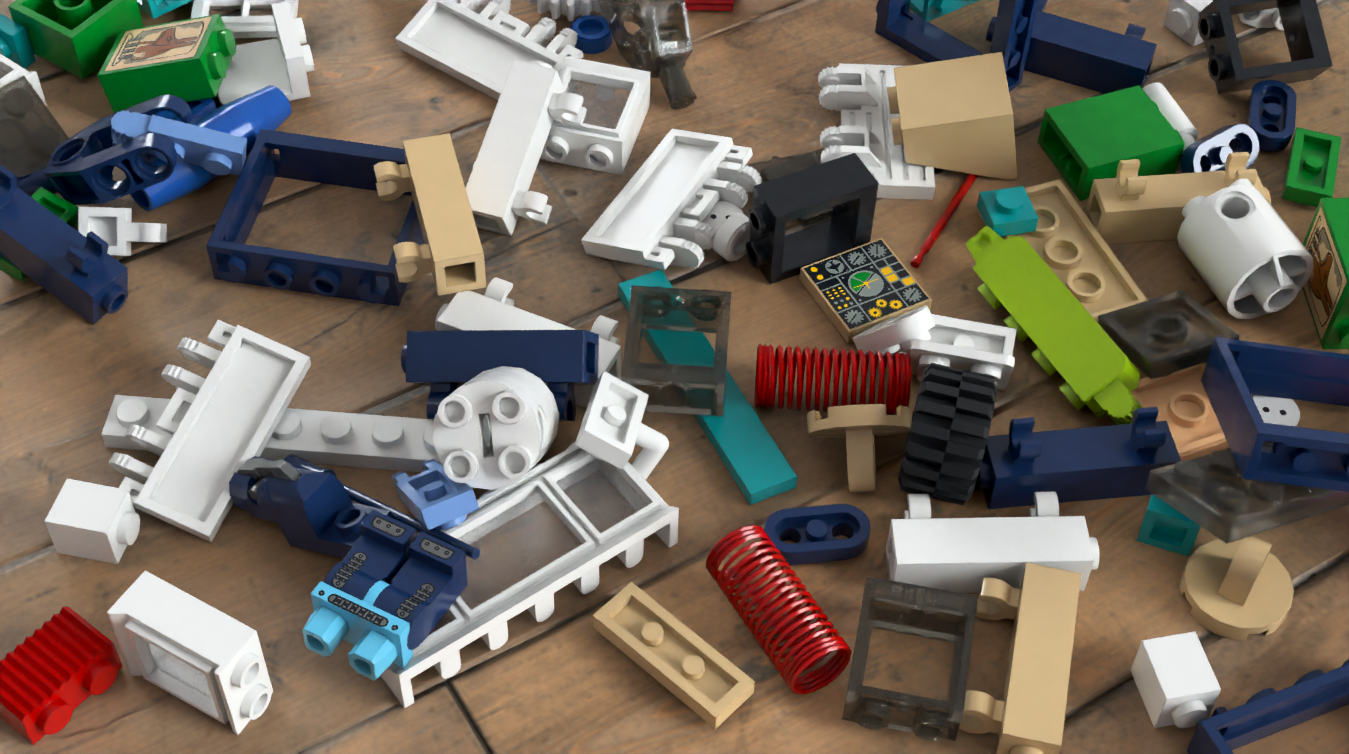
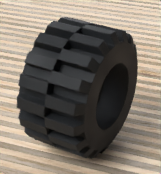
(948, 434)

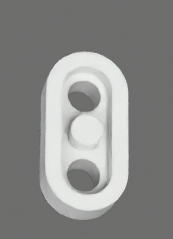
(896, 330)

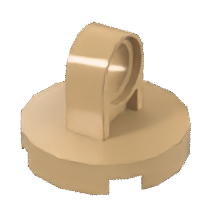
(859, 427)
(1237, 588)

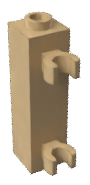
(1152, 206)
(443, 212)
(1038, 661)

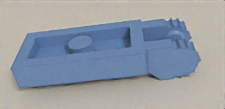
(203, 147)
(435, 497)

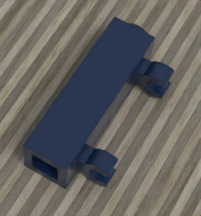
(1086, 53)
(59, 256)
(456, 357)
(1074, 462)

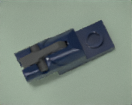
(304, 503)

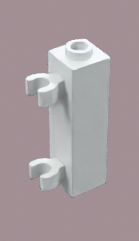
(514, 146)
(496, 312)
(963, 551)

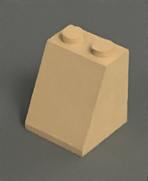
(956, 115)

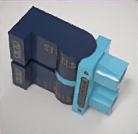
(385, 595)

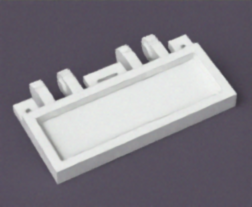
(482, 42)
(867, 129)
(663, 204)
(213, 427)

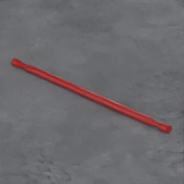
(943, 220)

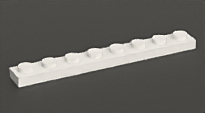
(309, 434)

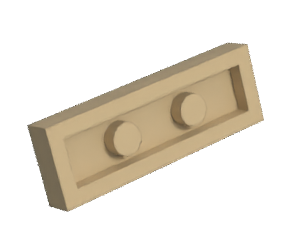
(673, 655)

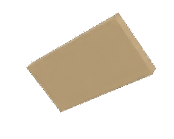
(1078, 251)

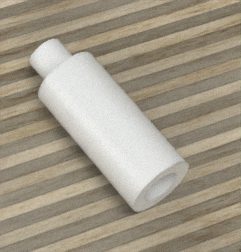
(1172, 112)

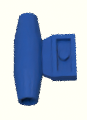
(242, 117)

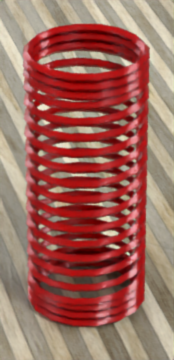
(767, 369)
(807, 647)

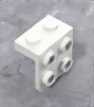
(271, 61)
(967, 347)

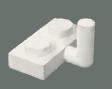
(615, 426)

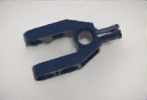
(85, 162)

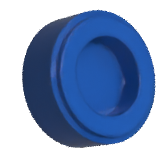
(592, 33)

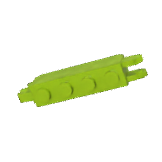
(1057, 323)

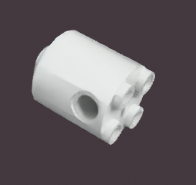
(1244, 250)
(495, 427)

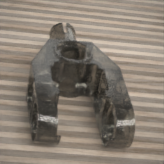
(658, 46)

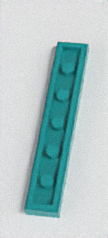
(738, 434)

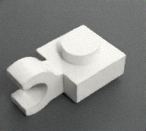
(117, 228)

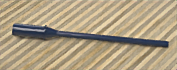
(363, 499)

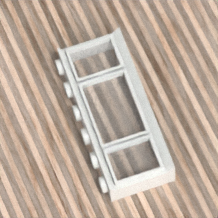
(533, 542)

